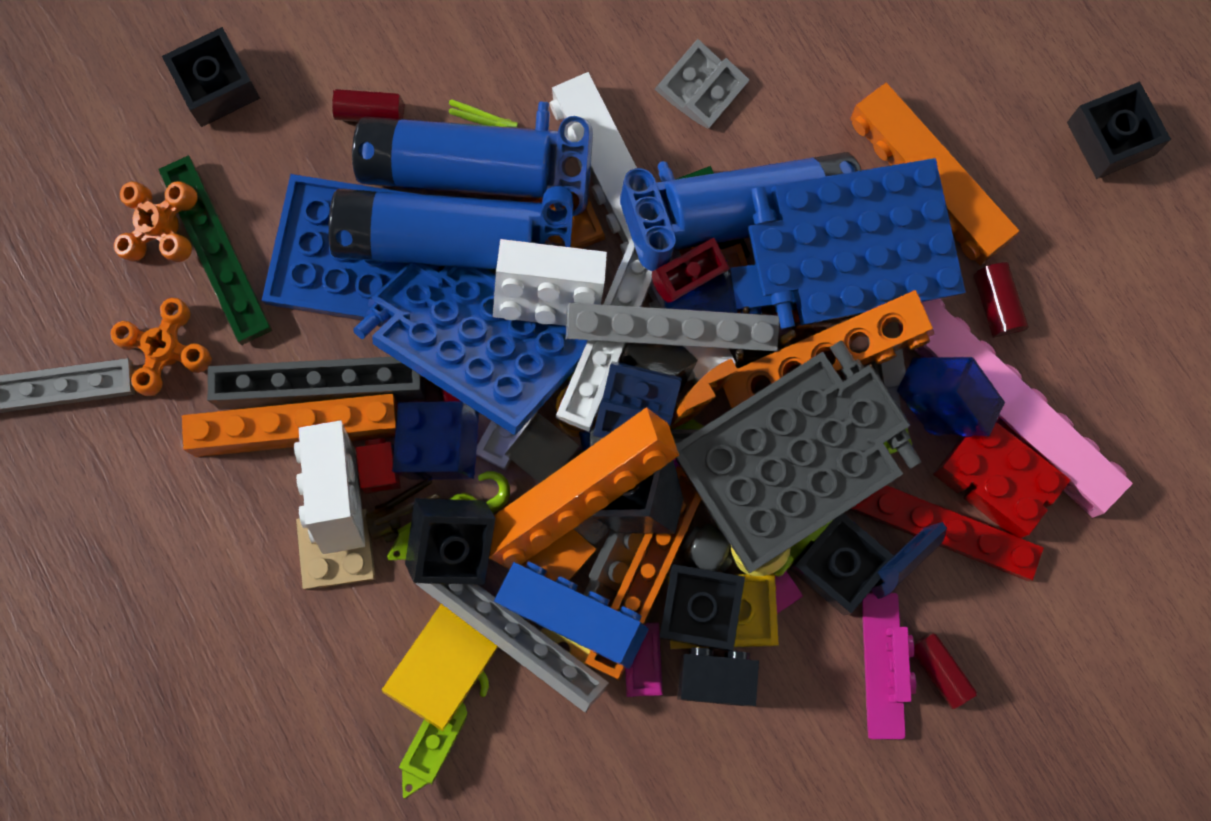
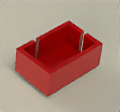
(1008, 476)

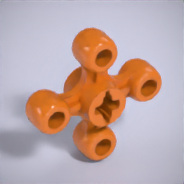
(155, 221)
(157, 357)

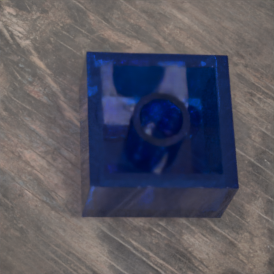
(951, 396)
(435, 441)

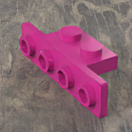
(886, 667)

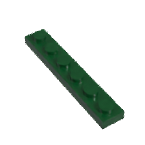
(218, 256)

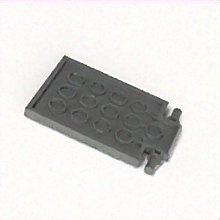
(797, 455)

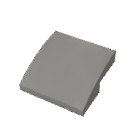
(702, 84)

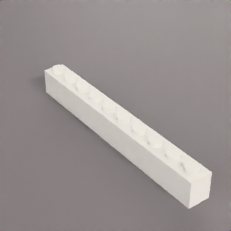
(608, 169)

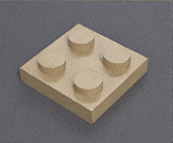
(334, 568)

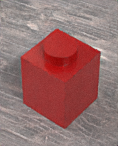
(376, 466)

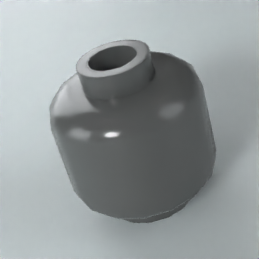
(707, 549)

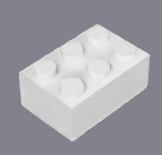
(541, 279)
(329, 487)

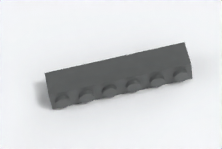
(310, 382)

